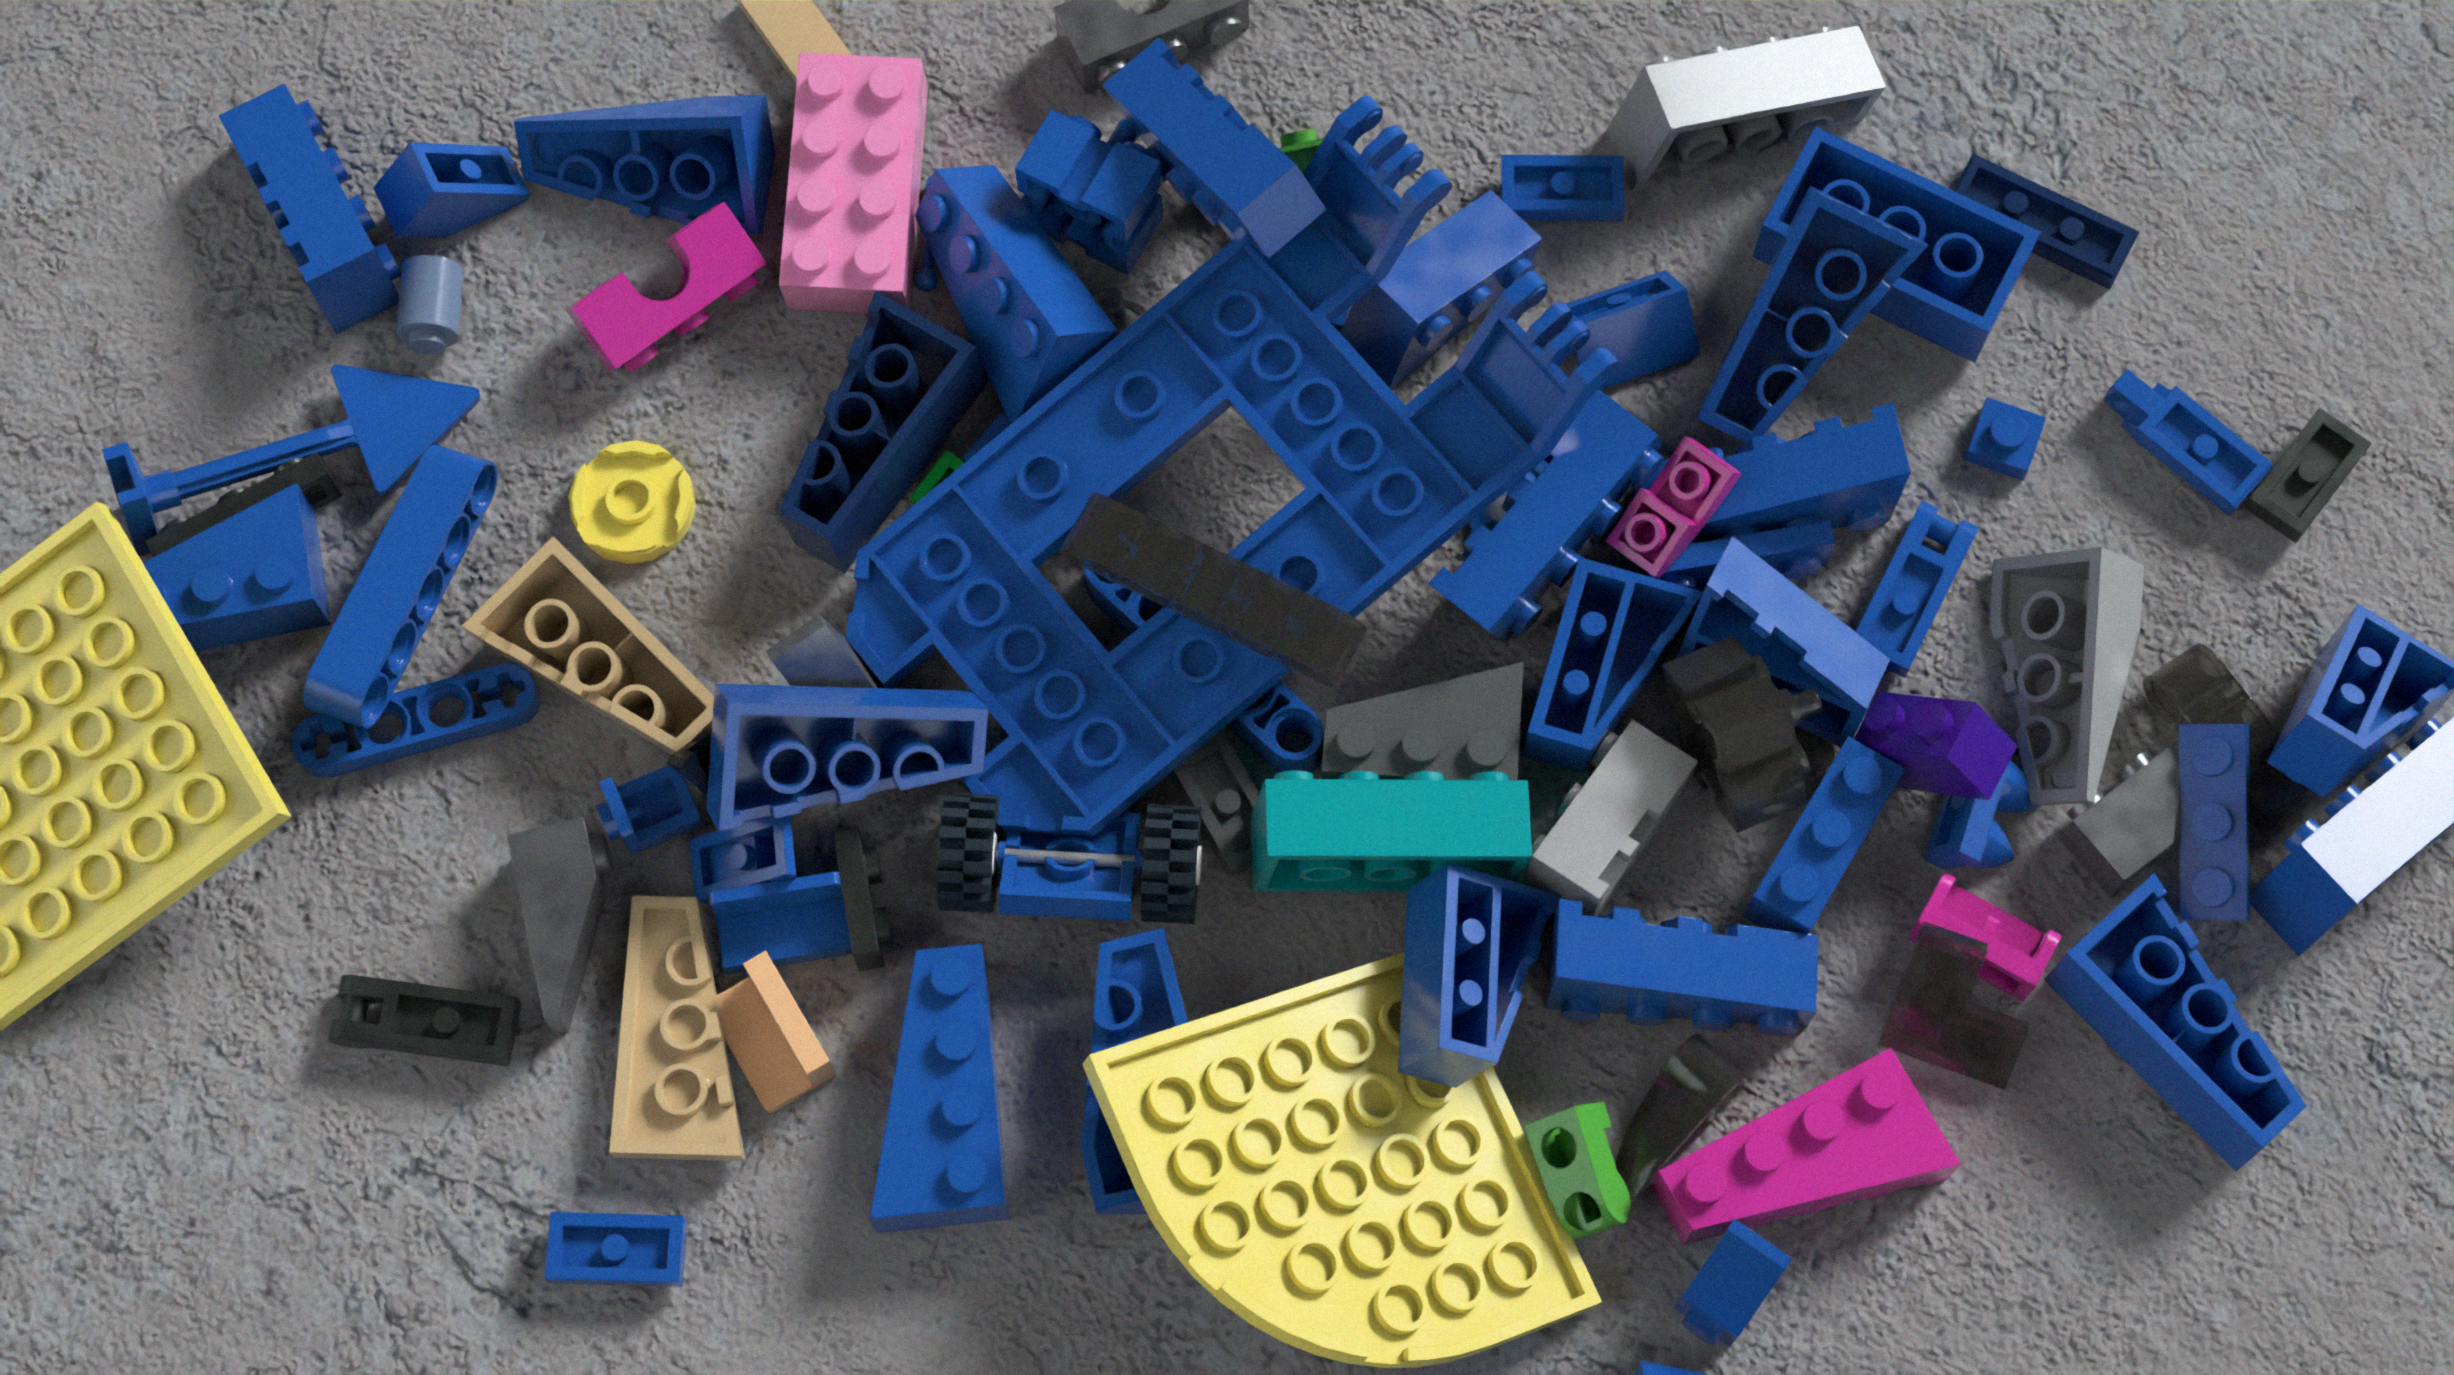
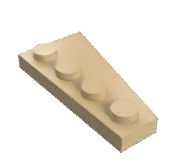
(672, 1052)

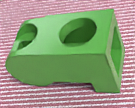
(1580, 1169)

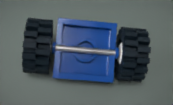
(1069, 872)

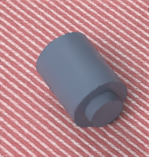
(429, 303)

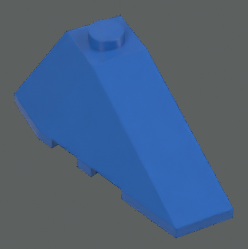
(658, 156)
(1132, 1000)

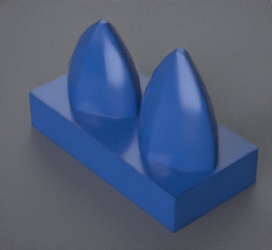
(1966, 826)

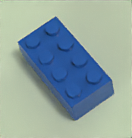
(1971, 252)

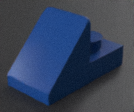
(743, 856)

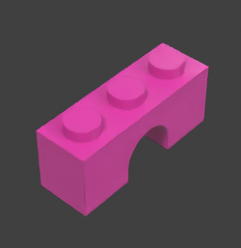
(714, 261)

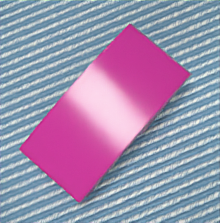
(1675, 508)

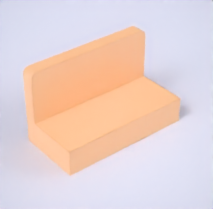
(771, 1037)

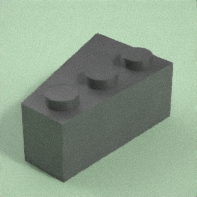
(1439, 727)

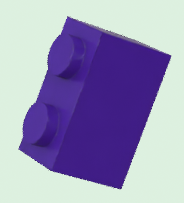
(1940, 742)

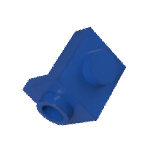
(648, 809)

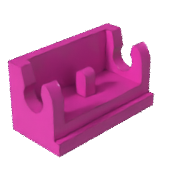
(2014, 948)

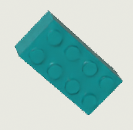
(1385, 833)

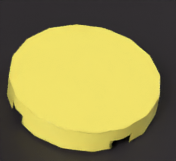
(632, 502)

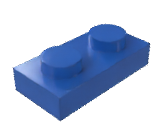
(1563, 187)
(616, 1249)

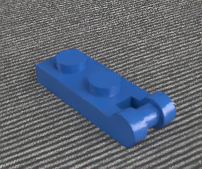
(1914, 586)

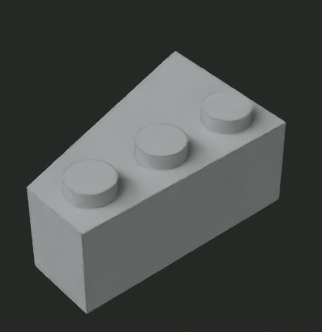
(1610, 818)

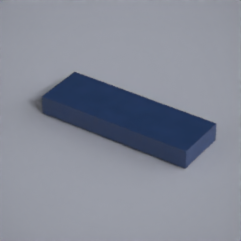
(2069, 231)

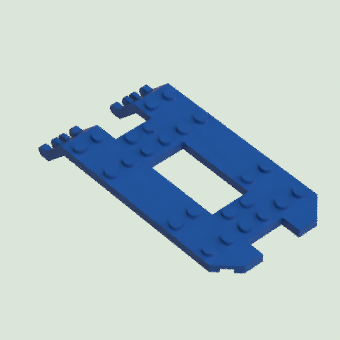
(1245, 335)

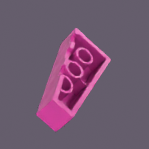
(1823, 1149)

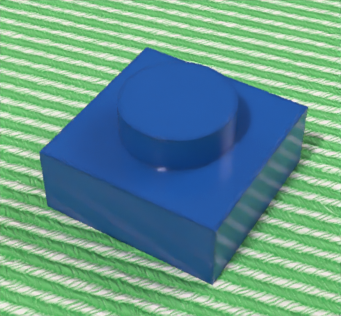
(2004, 438)

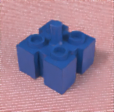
(1092, 188)

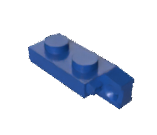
(2188, 440)

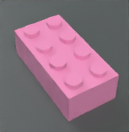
(853, 181)

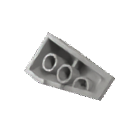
(2067, 649)

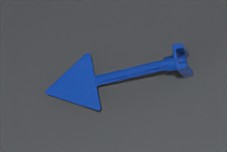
(387, 420)

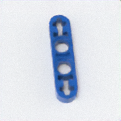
(417, 730)

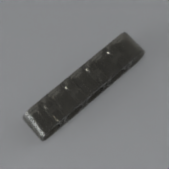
(1214, 590)

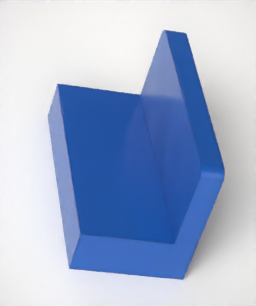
(1640, 323)
(787, 918)

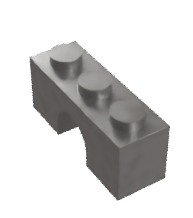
(1105, 36)

